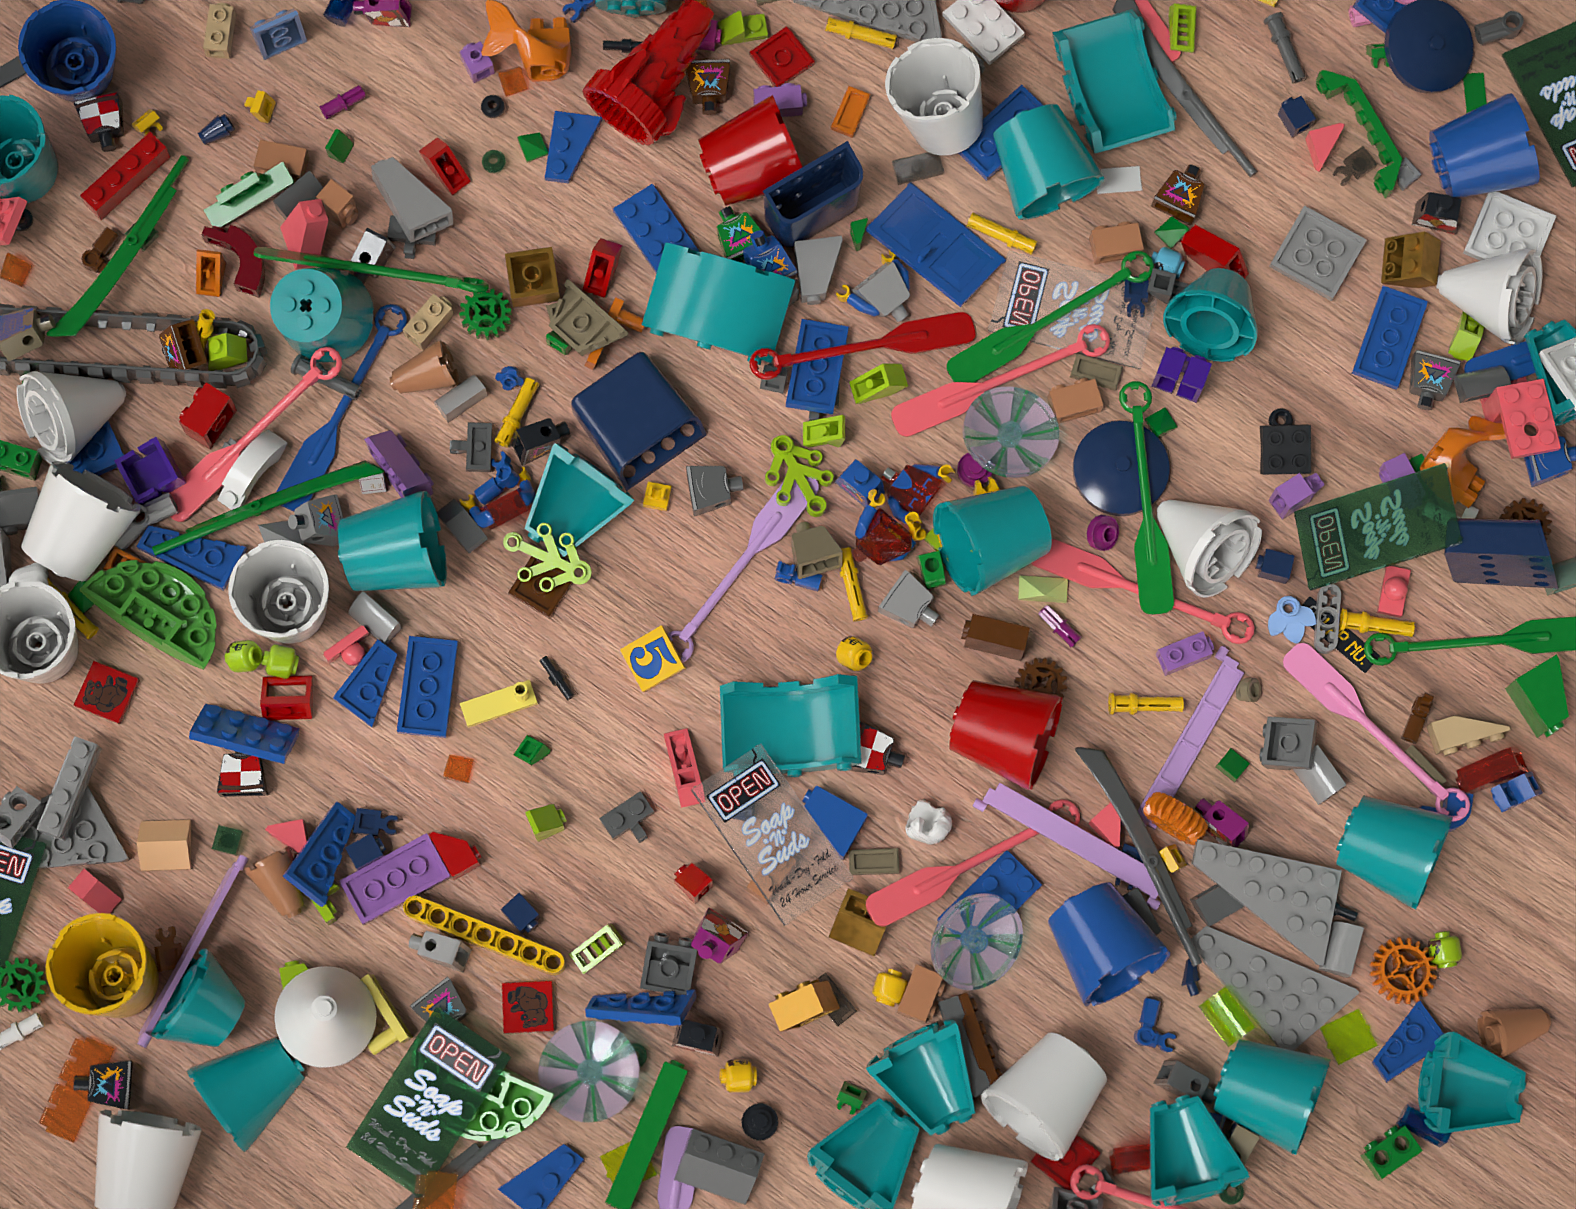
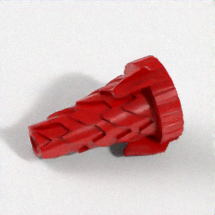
(640, 88)

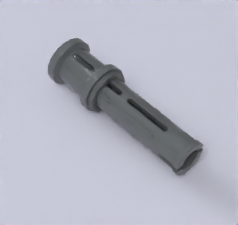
(1281, 37)
(302, 366)

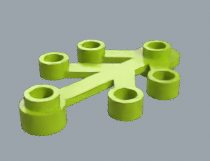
(797, 472)
(551, 559)

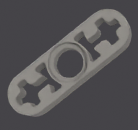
(1332, 636)

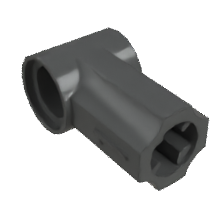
(1498, 29)

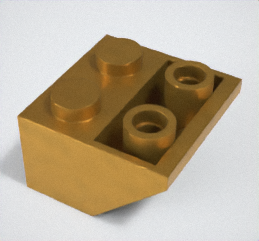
(1411, 260)
(855, 926)

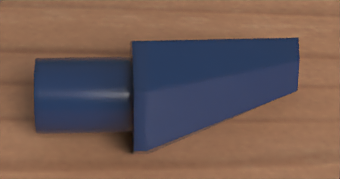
(1190, 978)

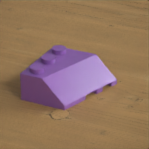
(397, 464)

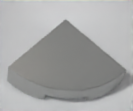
(1407, 174)

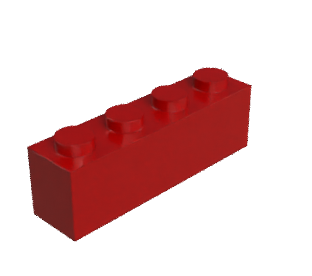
(125, 176)

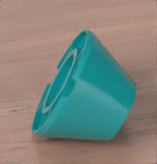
(1213, 316)
(202, 1005)

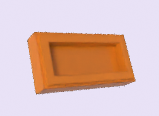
(850, 111)

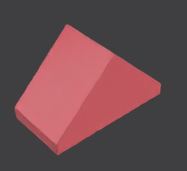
(1321, 142)
(1107, 825)
(290, 833)
(94, 893)

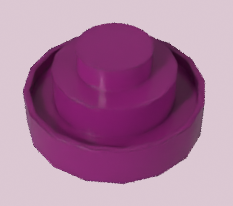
(970, 471)
(1102, 532)

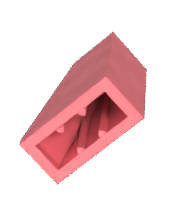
(305, 229)

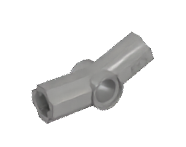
(154, 512)

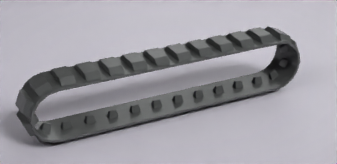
(145, 374)

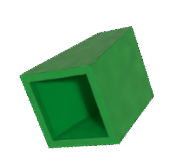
(1541, 697)

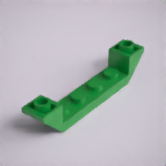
(1333, 84)

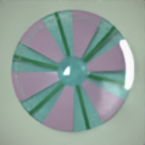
(1010, 432)
(976, 941)
(589, 1071)

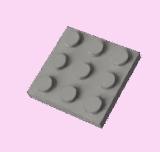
(1317, 253)

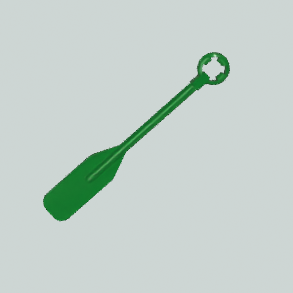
(464, 283)
(1010, 342)
(1150, 545)
(1530, 637)

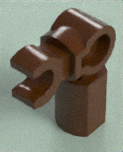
(92, 258)
(1415, 722)

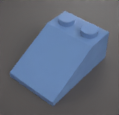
(278, 33)

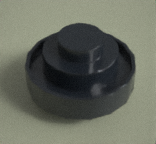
(759, 1122)

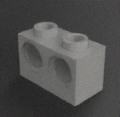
(19, 819)

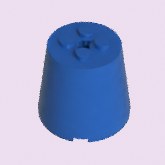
(62, 36)
(1485, 150)
(1105, 943)

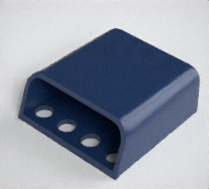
(814, 196)
(632, 414)
(1501, 554)

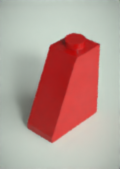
(1212, 251)

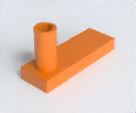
(621, 316)

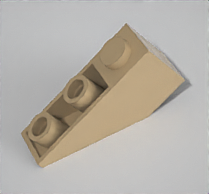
(1457, 732)

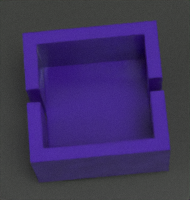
(1194, 377)
(152, 474)

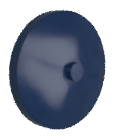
(1428, 46)
(1108, 468)

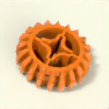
(1175, 818)
(1422, 961)

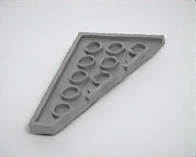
(905, 18)
(87, 842)
(1275, 992)

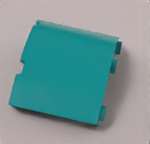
(1112, 81)
(717, 302)
(796, 723)

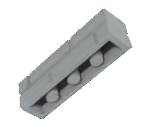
(69, 788)

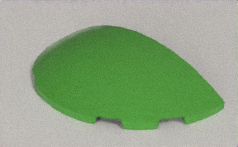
(158, 607)
(508, 1108)

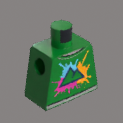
(735, 233)

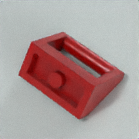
(287, 706)

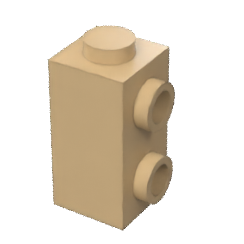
(219, 31)
(428, 321)

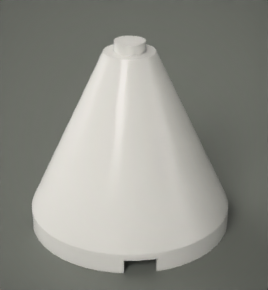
(1497, 292)
(66, 410)
(1209, 542)
(325, 1017)

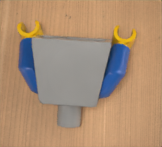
(881, 291)

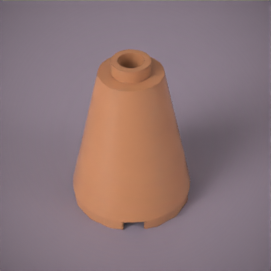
(426, 371)
(268, 878)
(1511, 1029)

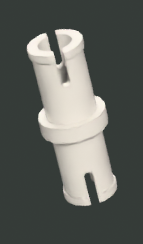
(20, 1030)

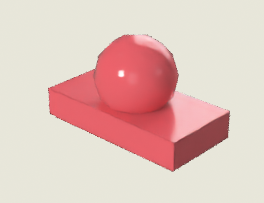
(1393, 591)
(348, 648)

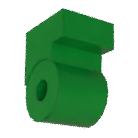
(931, 569)

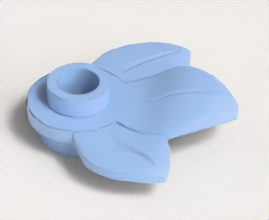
(1291, 623)

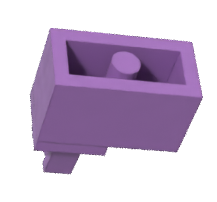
(1295, 494)

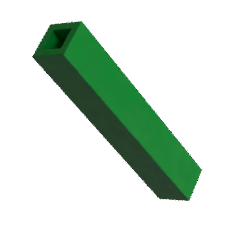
(647, 1135)

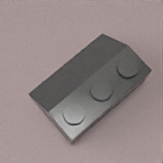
(17, 509)
(719, 1166)

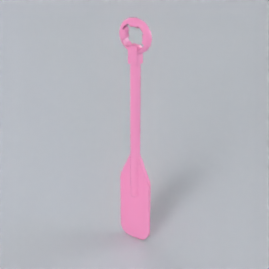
(1341, 698)

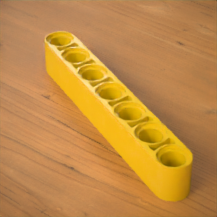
(475, 926)

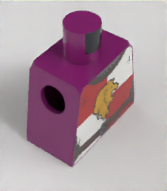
(385, 12)
(1230, 829)
(717, 937)

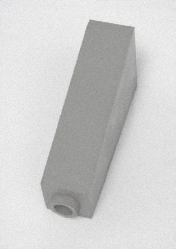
(410, 201)

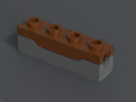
(976, 1053)

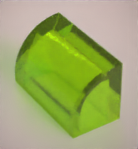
(1226, 1016)

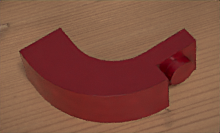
(251, 271)

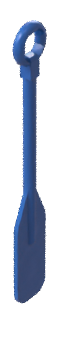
(1514, 359)
(320, 447)

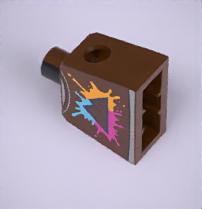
(708, 83)
(1180, 195)
(182, 345)

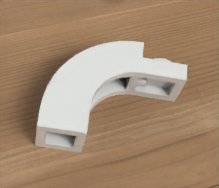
(249, 467)

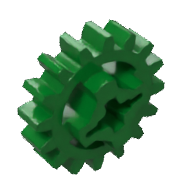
(479, 321)
(29, 979)

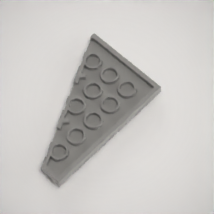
(1283, 892)

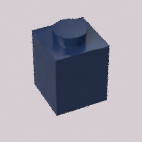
(1296, 115)
(1274, 566)
(365, 851)
(521, 914)

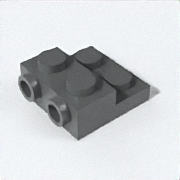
(1288, 743)
(668, 964)

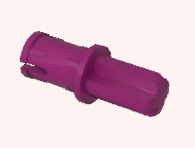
(342, 102)
(1059, 626)

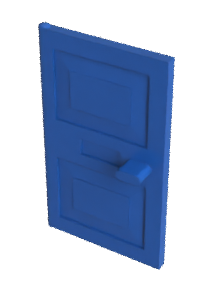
(935, 244)

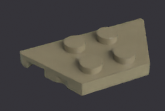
(583, 322)

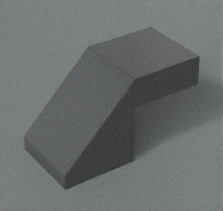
(1164, 286)
(461, 526)

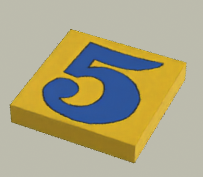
(652, 658)

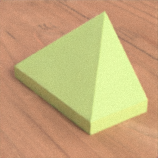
(1043, 589)

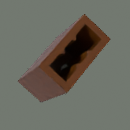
(995, 637)

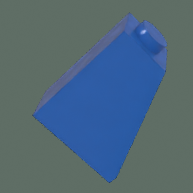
(835, 818)

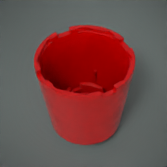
(749, 153)
(1006, 730)

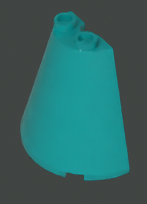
(1552, 334)
(574, 499)
(927, 1076)
(248, 1087)
(1468, 1087)
(1189, 1154)
(867, 1156)

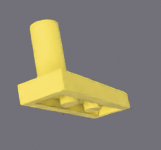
(498, 703)
(397, 1028)

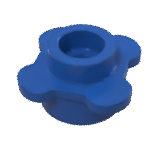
(509, 377)

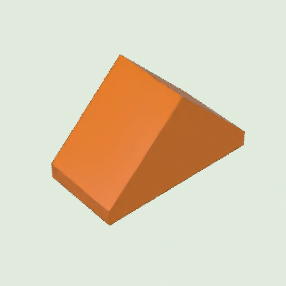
(209, 272)

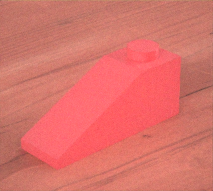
(683, 765)

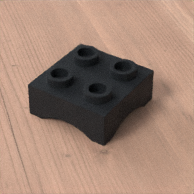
(1285, 449)

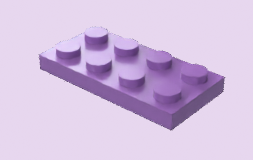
(394, 879)

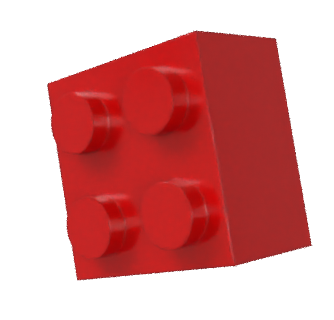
(207, 415)

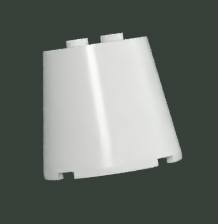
(937, 94)
(76, 521)
(271, 578)
(31, 615)
(1047, 1095)
(142, 1159)
(968, 1180)

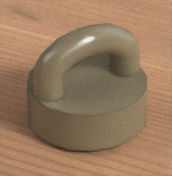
(1248, 690)

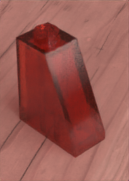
(1491, 770)
(1130, 1159)

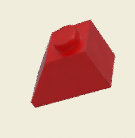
(444, 165)
(602, 267)
(456, 854)
(693, 882)

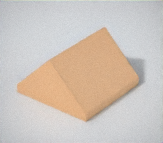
(164, 845)

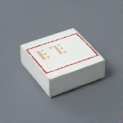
(373, 484)

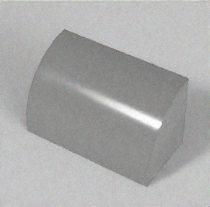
(461, 398)
(374, 618)
(1323, 779)
(1342, 949)

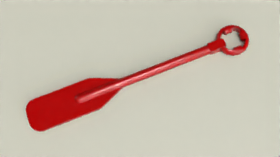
(908, 337)

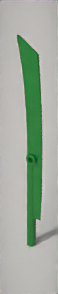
(84, 308)
(255, 508)

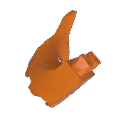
(542, 51)
(1452, 450)

